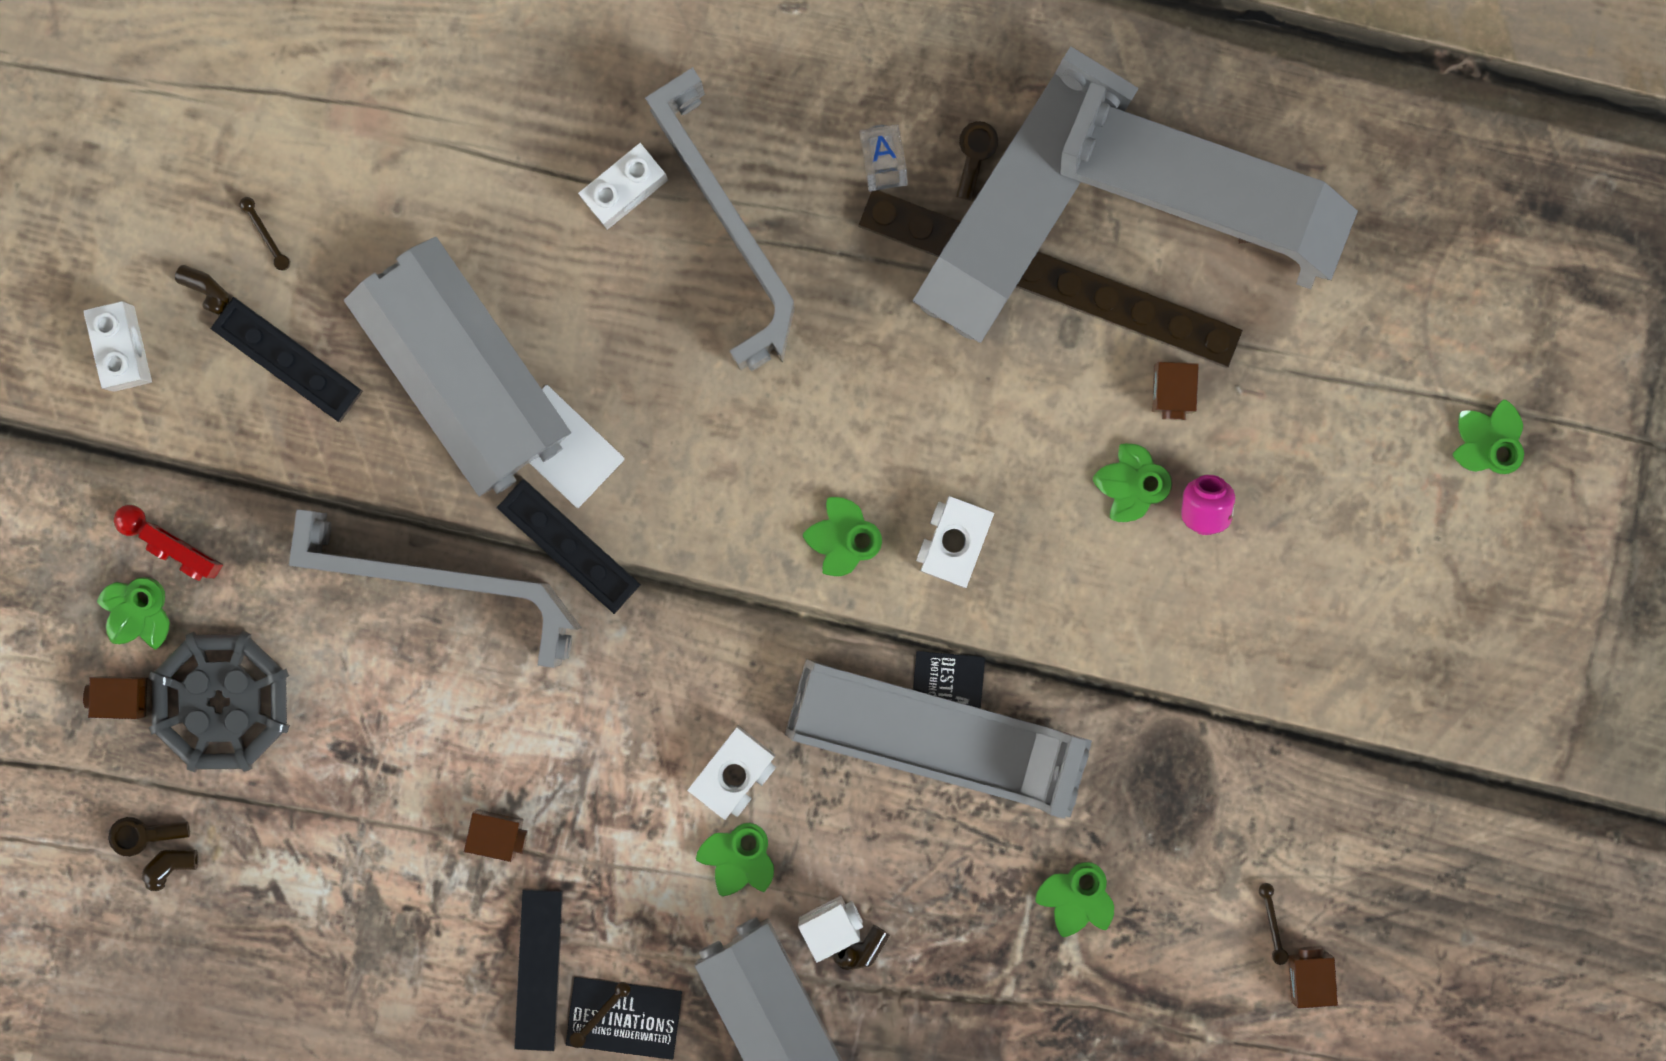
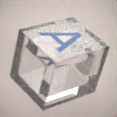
(883, 157)

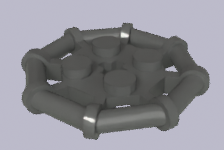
(202, 718)

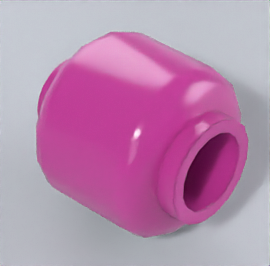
(1208, 505)

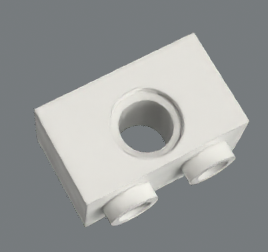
(623, 186)
(117, 346)
(972, 523)
(712, 787)
(830, 928)

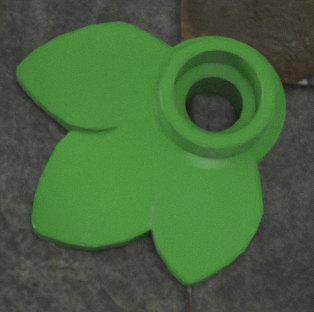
(1485, 435)
(1127, 483)
(837, 537)
(131, 616)
(736, 864)
(1075, 904)

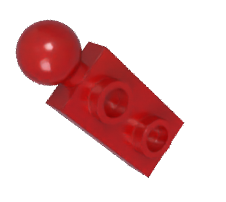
(131, 520)

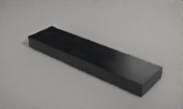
(286, 359)
(568, 546)
(538, 969)

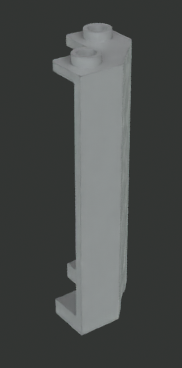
(457, 367)
(763, 998)

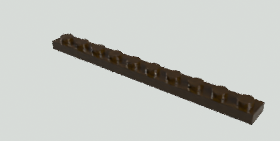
(1066, 284)

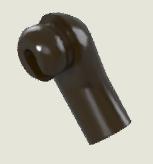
(205, 284)
(163, 864)
(862, 953)

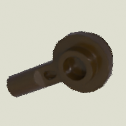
(977, 142)
(130, 835)

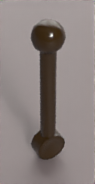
(281, 261)
(1279, 955)
(578, 1038)

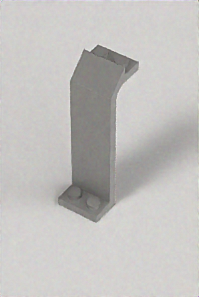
(683, 96)
(1209, 185)
(1015, 204)
(313, 532)
(938, 738)

